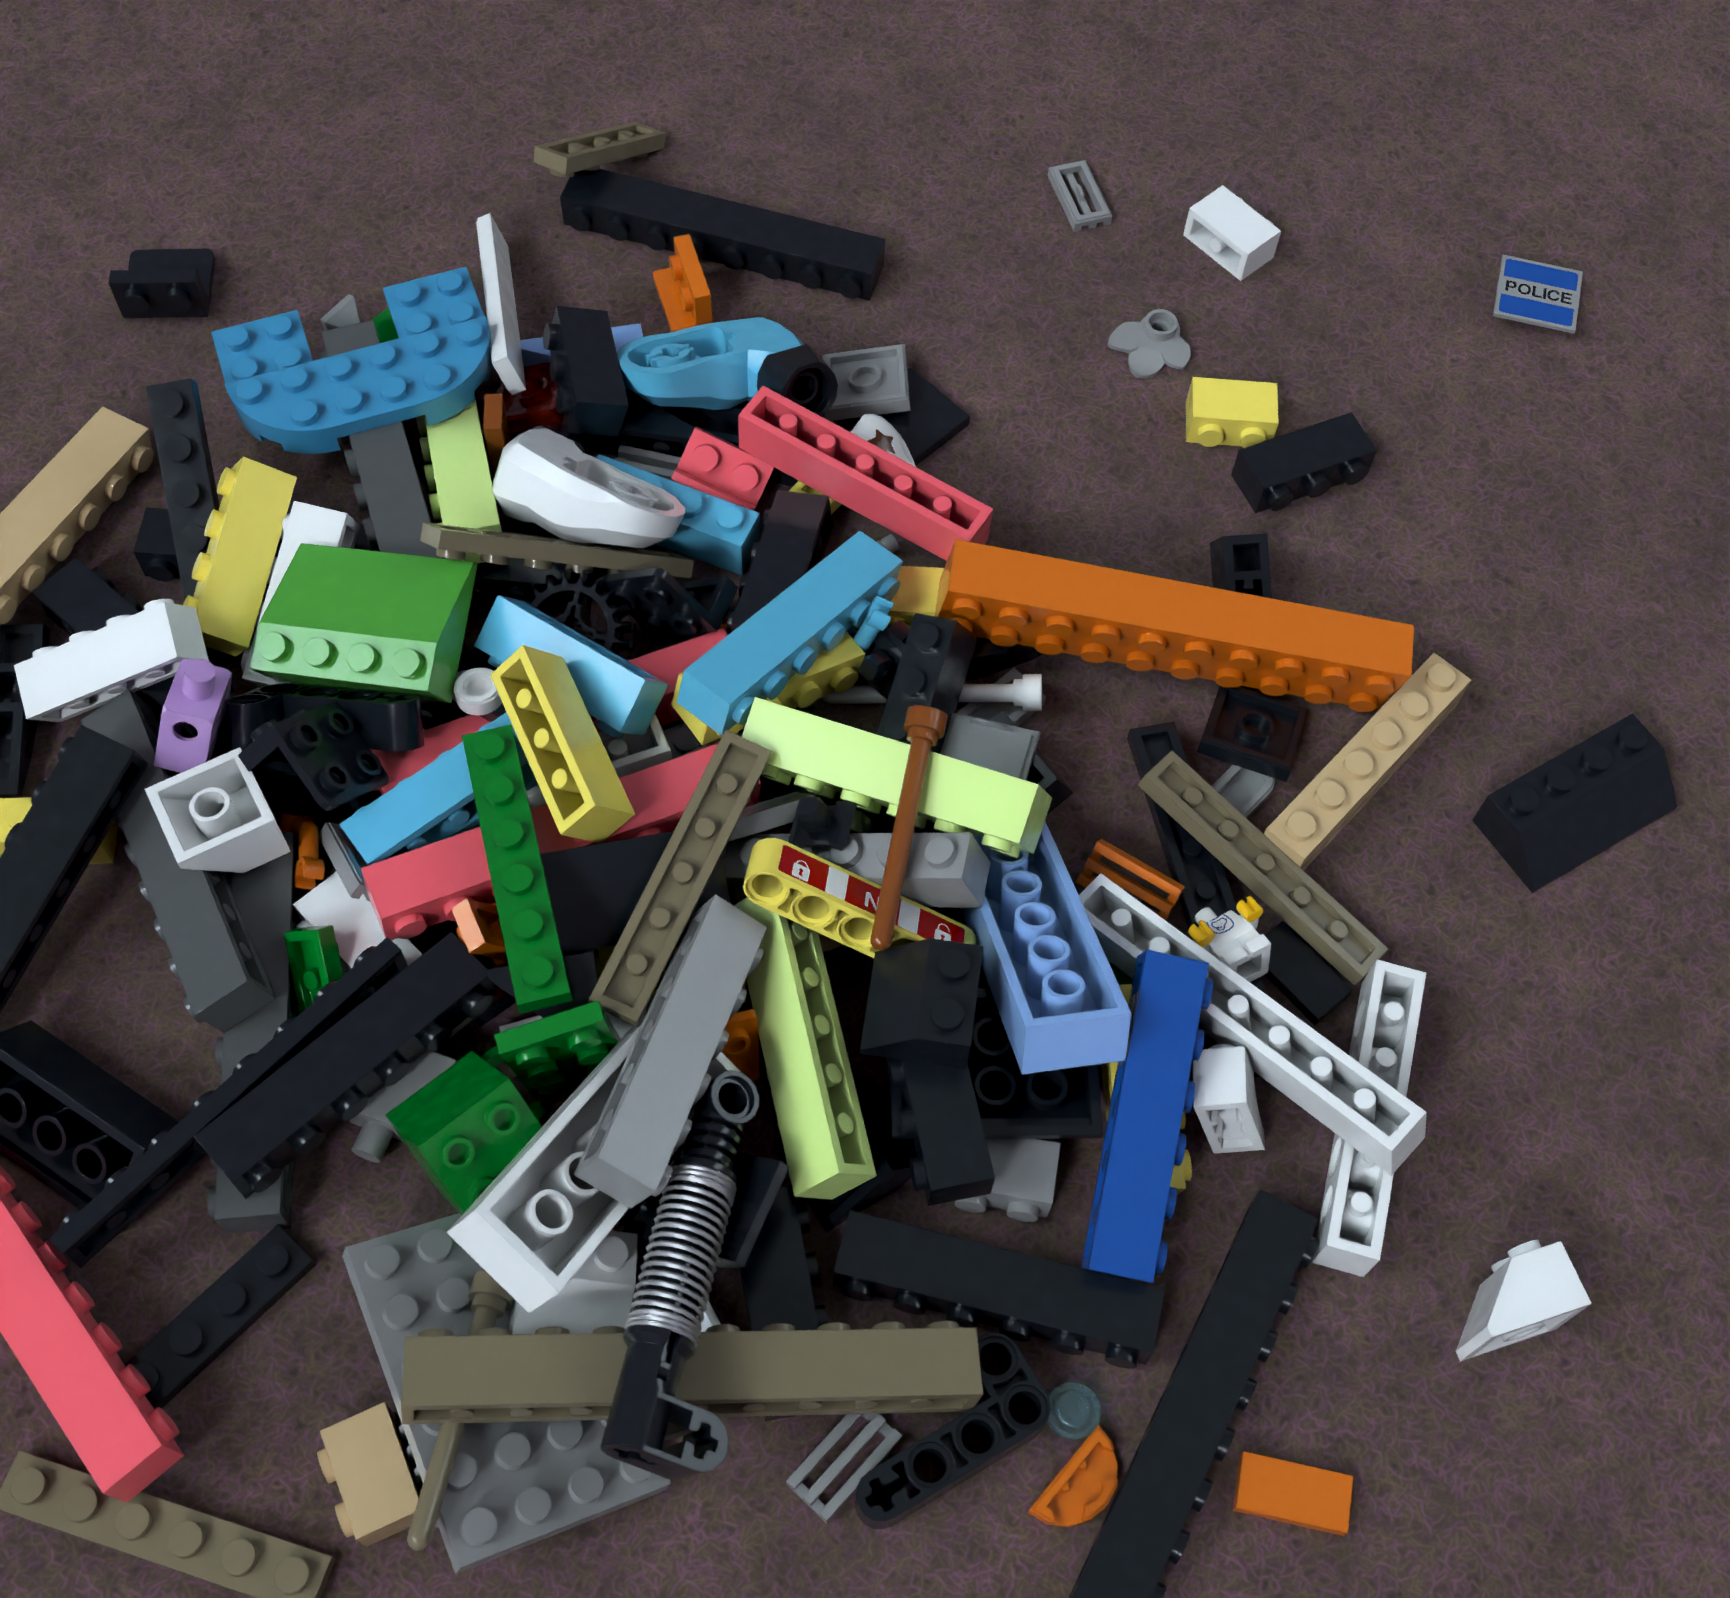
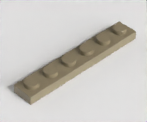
(540, 552)
(1263, 867)
(680, 878)
(163, 1532)

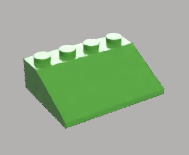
(367, 621)

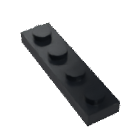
(220, 1315)

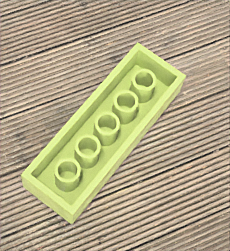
(871, 770)

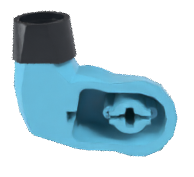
(726, 365)

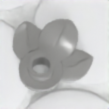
(1151, 348)

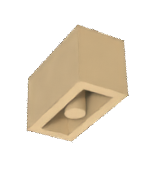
(370, 1474)

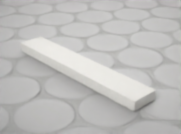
(500, 305)

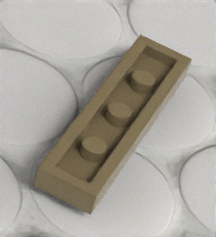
(598, 148)

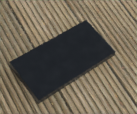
(600, 885)

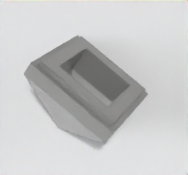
(342, 314)

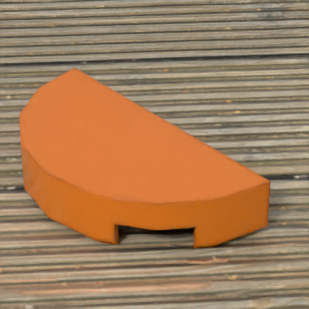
(1081, 1486)

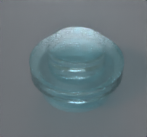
(1073, 1411)

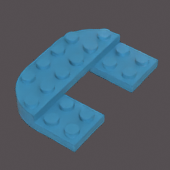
(311, 403)

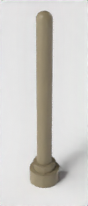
(488, 1303)

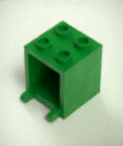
(466, 1126)

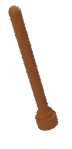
(924, 729)

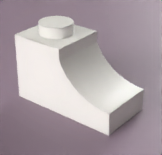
(1227, 1099)

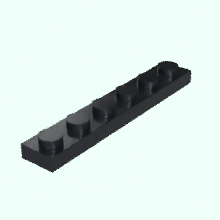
(184, 471)

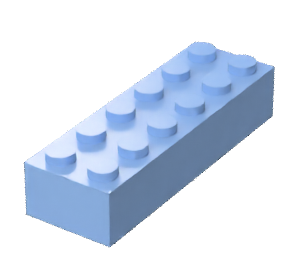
(1047, 964)

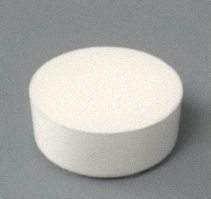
(476, 692)

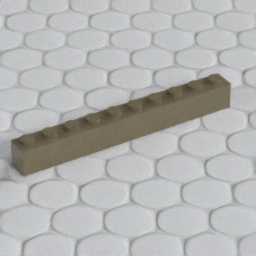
(730, 1374)

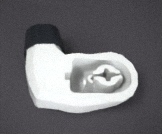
(570, 493)

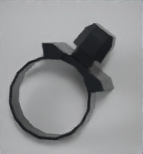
(881, 665)
(826, 825)

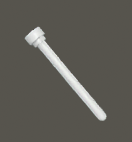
(1023, 693)

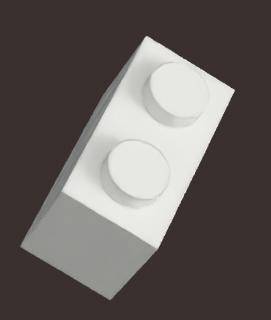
(1231, 232)

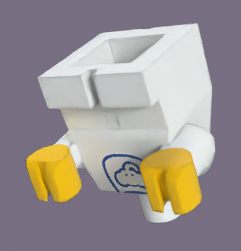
(1234, 938)

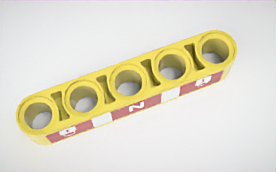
(836, 899)

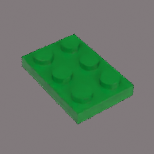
(558, 1047)

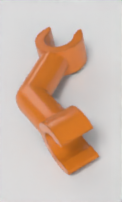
(308, 865)

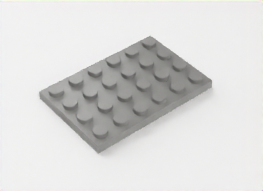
(508, 1477)

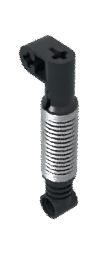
(665, 1324)

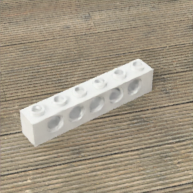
(1355, 1187)

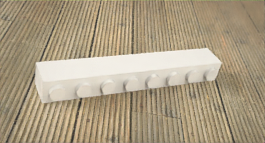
(1278, 1043)

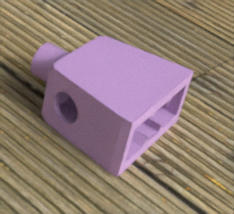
(196, 699)

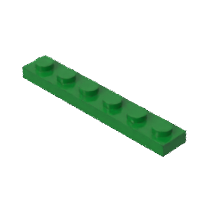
(516, 870)

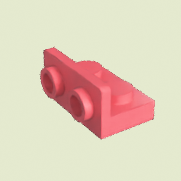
(722, 470)

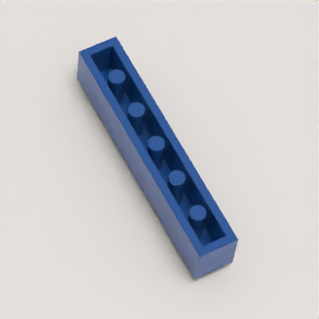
(1146, 1118)

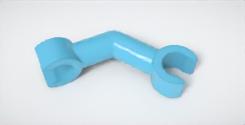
(875, 620)

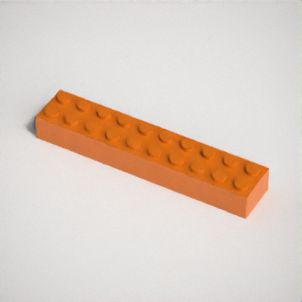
(1174, 627)

